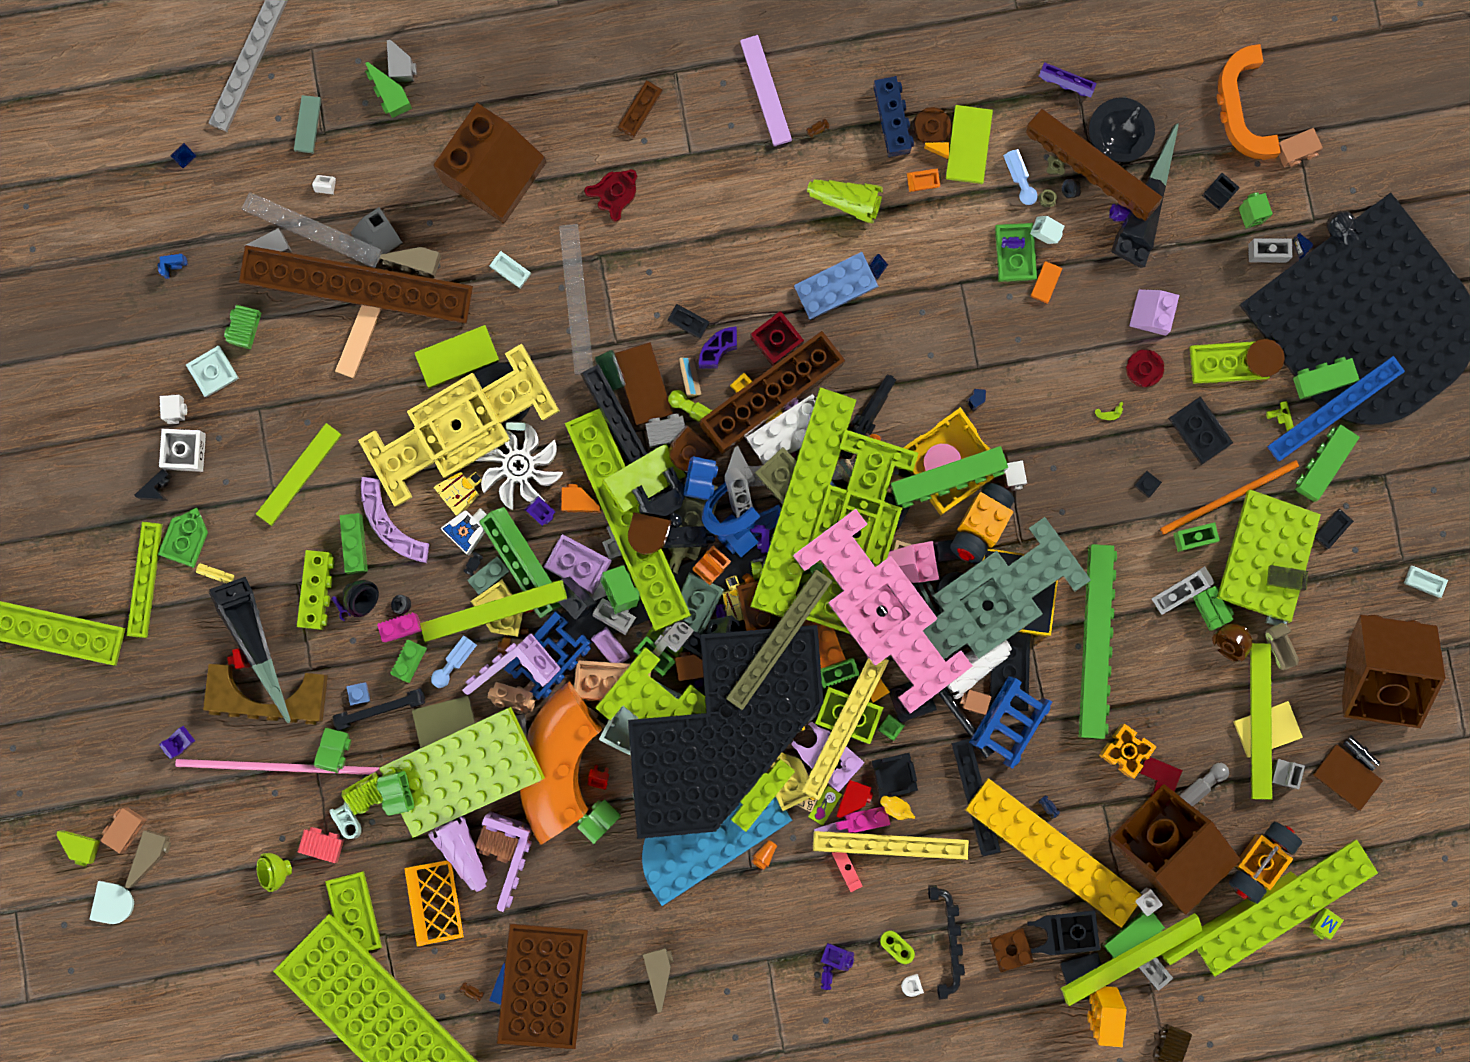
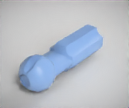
(1019, 174)
(440, 678)

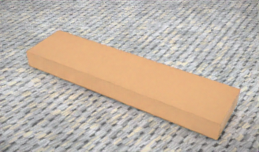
(358, 341)

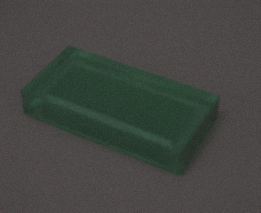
(611, 370)

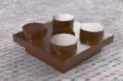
(1021, 957)

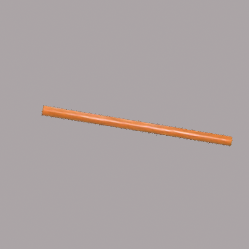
(1229, 497)

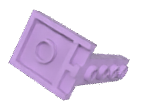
(531, 656)
(512, 829)

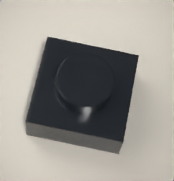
(1147, 484)

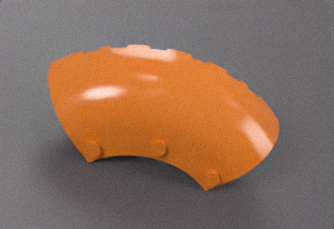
(558, 742)

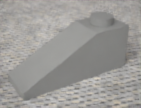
(1183, 590)

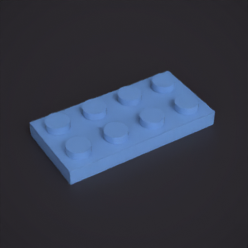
(836, 285)

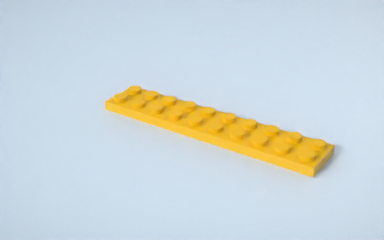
(1053, 852)

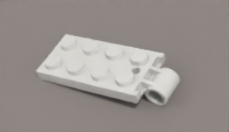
(783, 431)

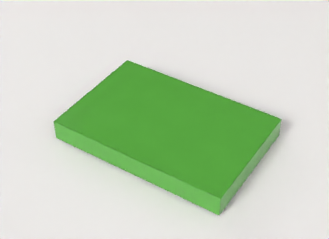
(1016, 263)

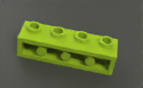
(314, 590)

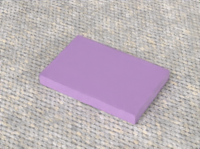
(577, 561)

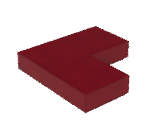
(1162, 773)

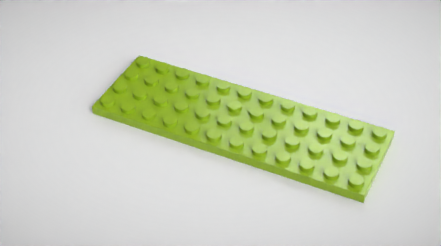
(364, 1000)

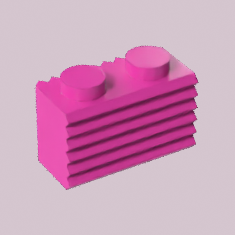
(399, 627)

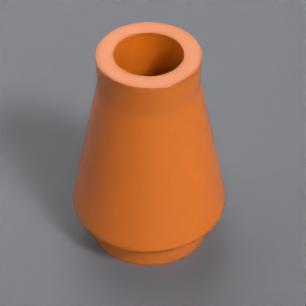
(764, 855)

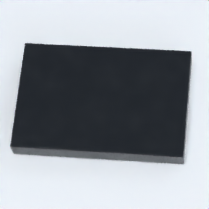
(1200, 430)

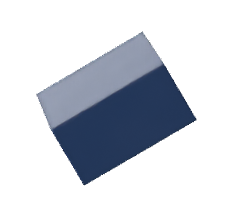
(977, 399)

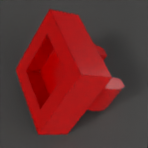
(238, 659)
(598, 779)

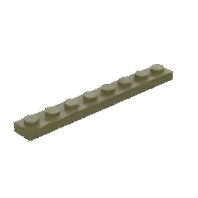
(778, 639)

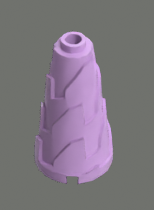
(459, 849)

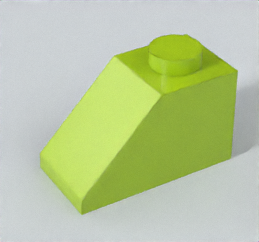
(79, 847)

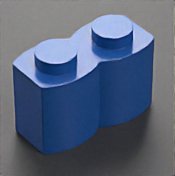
(700, 477)

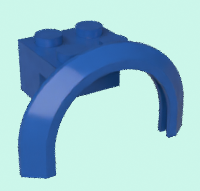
(733, 530)

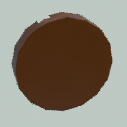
(932, 125)
(1264, 358)

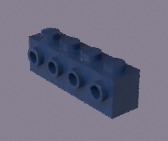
(892, 116)

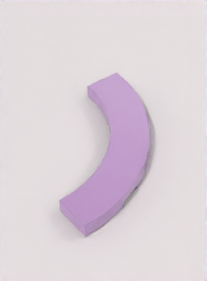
(383, 525)

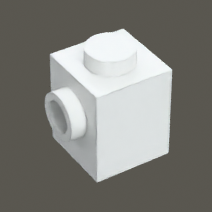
(172, 409)

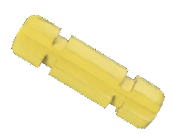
(214, 573)

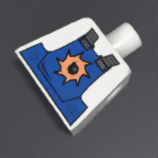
(465, 530)

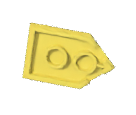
(505, 626)
(791, 792)

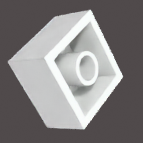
(182, 450)

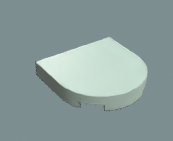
(111, 903)

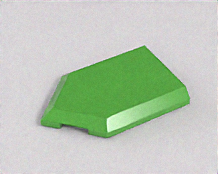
(184, 538)

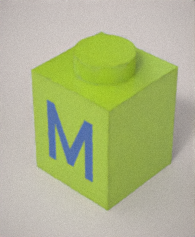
(1326, 924)

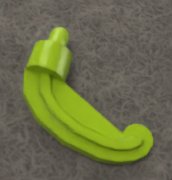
(1110, 415)

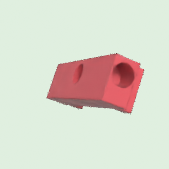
(849, 875)

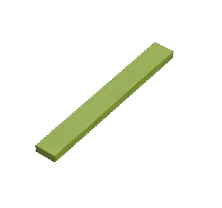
(493, 611)
(1261, 721)
(1231, 918)
(1131, 959)

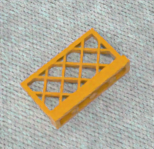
(416, 903)

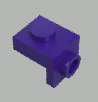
(177, 743)

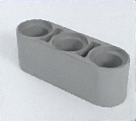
(738, 491)

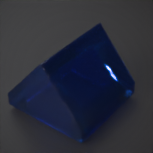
(183, 155)
(877, 265)

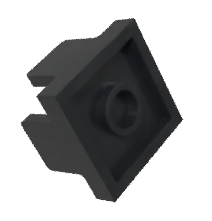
(895, 775)

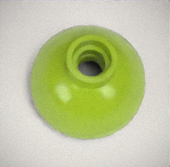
(272, 871)

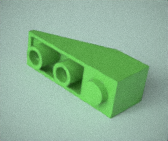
(391, 92)

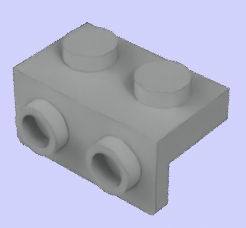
(673, 637)

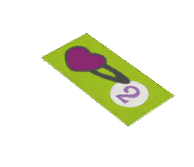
(825, 805)

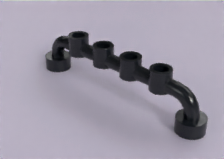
(954, 949)

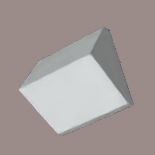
(324, 184)

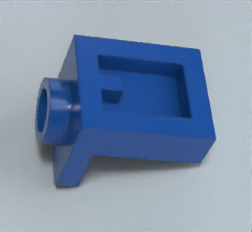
(171, 261)

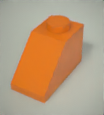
(577, 500)

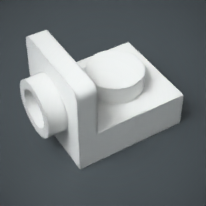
(1148, 902)

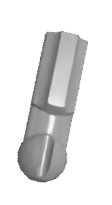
(1201, 787)

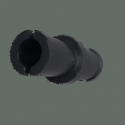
(1361, 752)

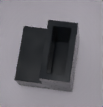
(1220, 191)

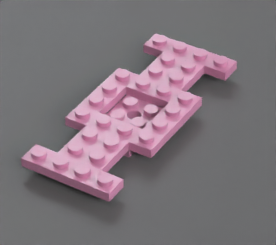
(896, 632)

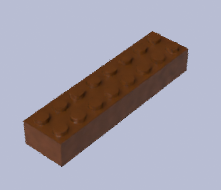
(772, 392)

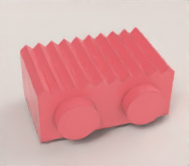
(321, 845)

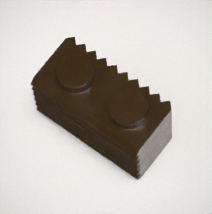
(1172, 1045)

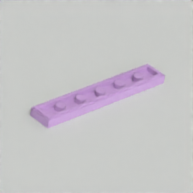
(765, 90)

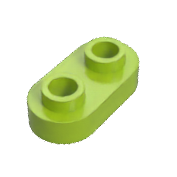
(897, 947)

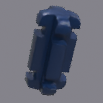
(1049, 807)

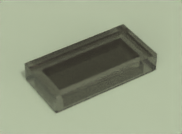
(1287, 577)

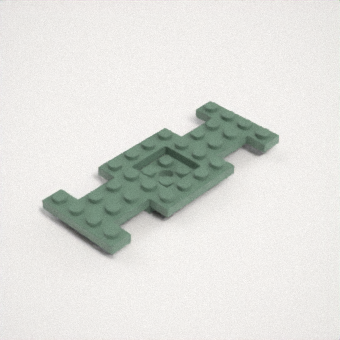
(1009, 590)

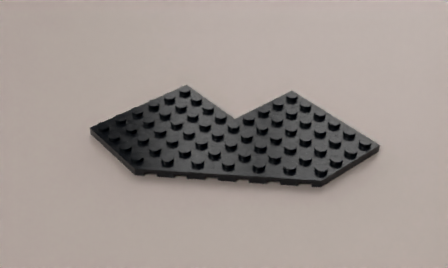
(701, 765)

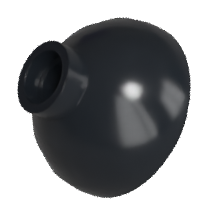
(360, 597)

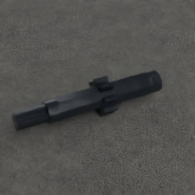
(864, 423)

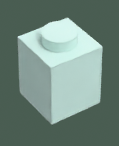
(1047, 230)

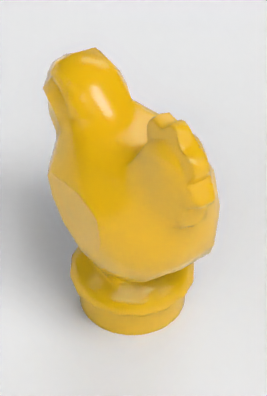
(897, 808)

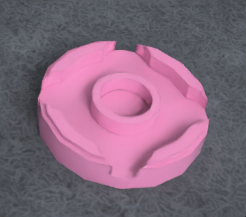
(939, 456)

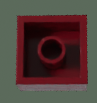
(776, 338)

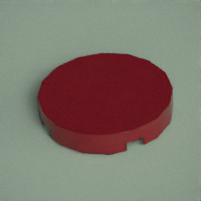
(1145, 368)

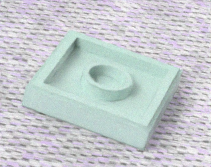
(212, 371)

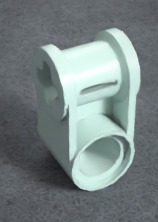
(345, 820)

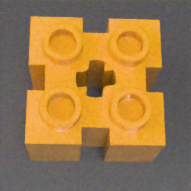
(1139, 749)

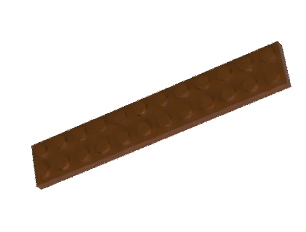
(355, 284)

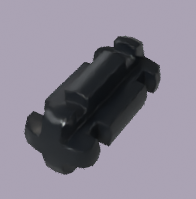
(473, 563)

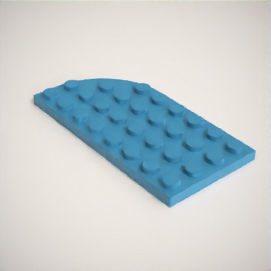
(682, 861)

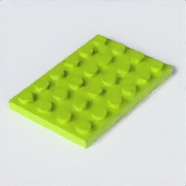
(1266, 536)

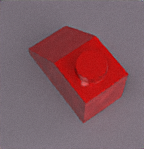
(854, 798)

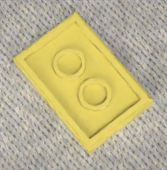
(1283, 727)

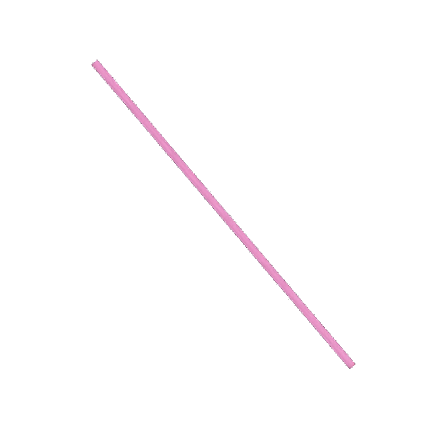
(272, 767)

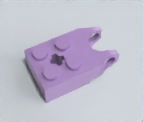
(849, 762)

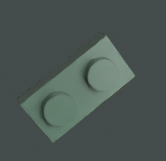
(488, 575)

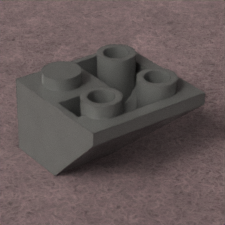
(377, 232)

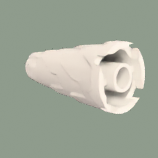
(980, 668)

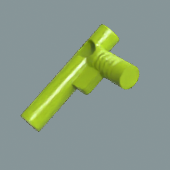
(1282, 417)

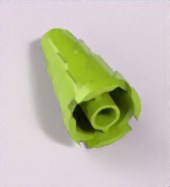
(849, 197)

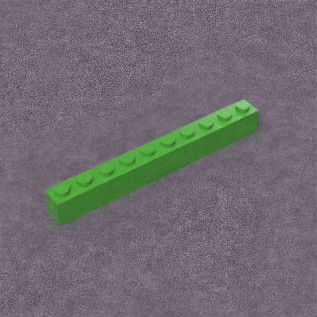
(1097, 641)

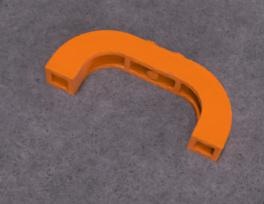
(1232, 115)

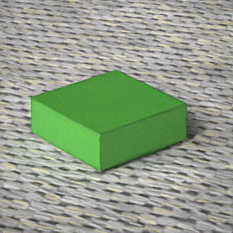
(891, 727)

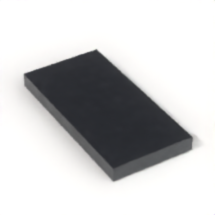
(1015, 666)

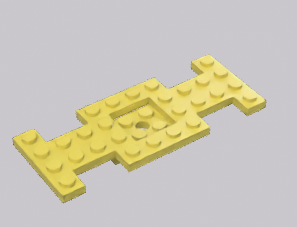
(478, 412)

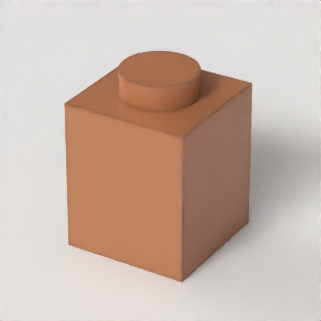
(975, 702)

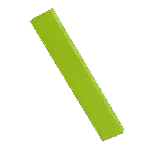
(299, 474)
(144, 580)

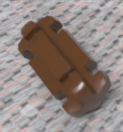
(817, 128)
(471, 992)

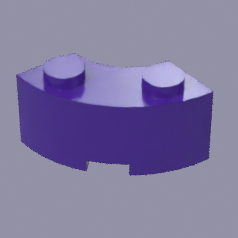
(716, 347)

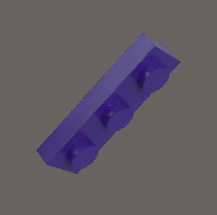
(1067, 80)

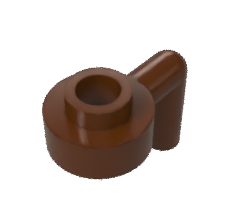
(507, 640)

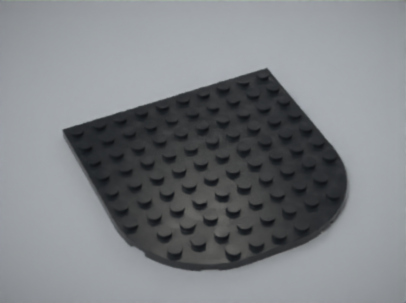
(1369, 304)

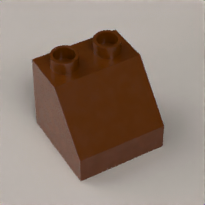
(489, 163)
(1392, 671)
(1175, 848)

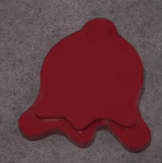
(615, 192)

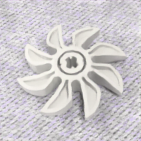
(523, 476)

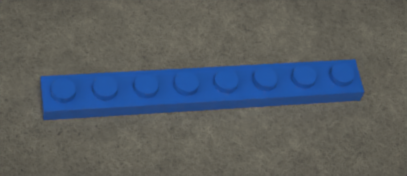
(1335, 408)

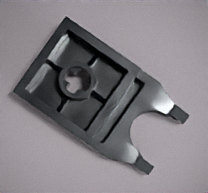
(1060, 936)

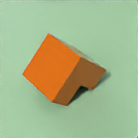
(711, 565)

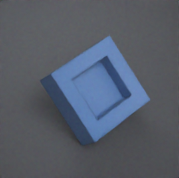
(358, 693)

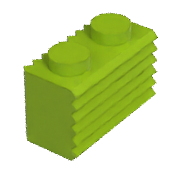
(362, 794)

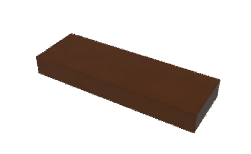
(640, 109)

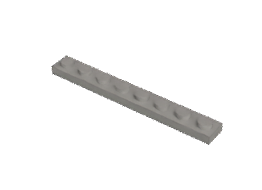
(247, 64)

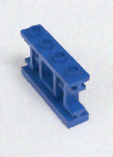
(540, 635)

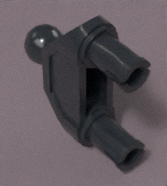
(665, 503)

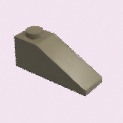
(149, 853)
(658, 971)

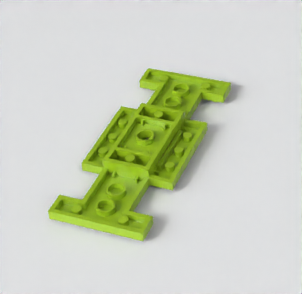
(867, 494)
(649, 700)

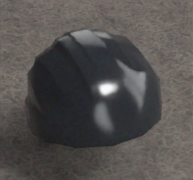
(1342, 225)

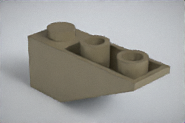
(418, 260)

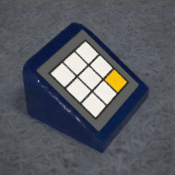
(1302, 245)

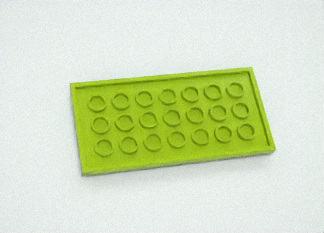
(466, 771)

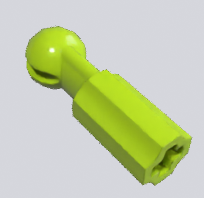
(678, 399)

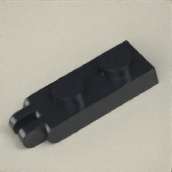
(688, 537)

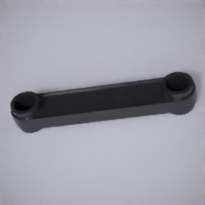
(413, 698)

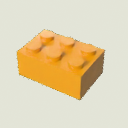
(1107, 1016)

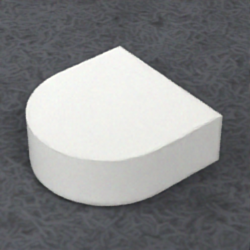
(911, 986)

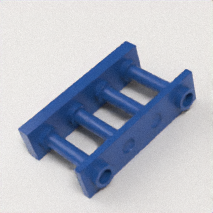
(992, 721)

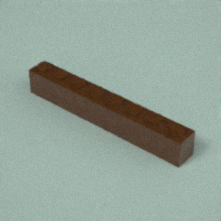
(1093, 165)

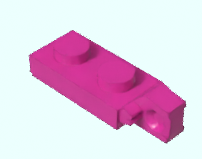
(864, 820)

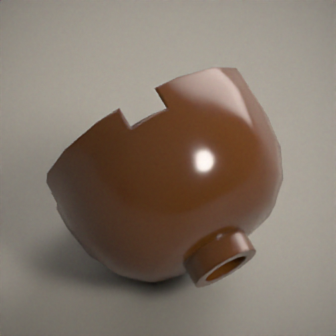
(1234, 642)

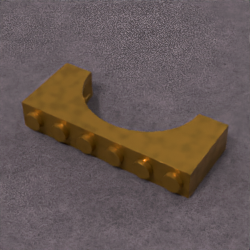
(224, 696)

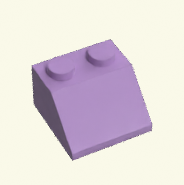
(1154, 311)

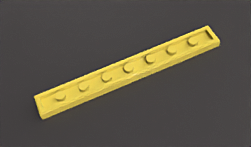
(844, 728)
(890, 845)

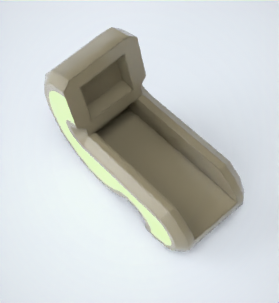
(1281, 646)

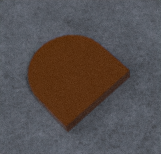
(686, 446)
(648, 533)

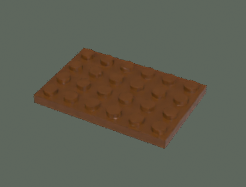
(542, 986)

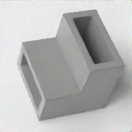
(1287, 774)

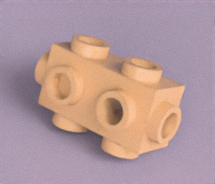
(517, 698)

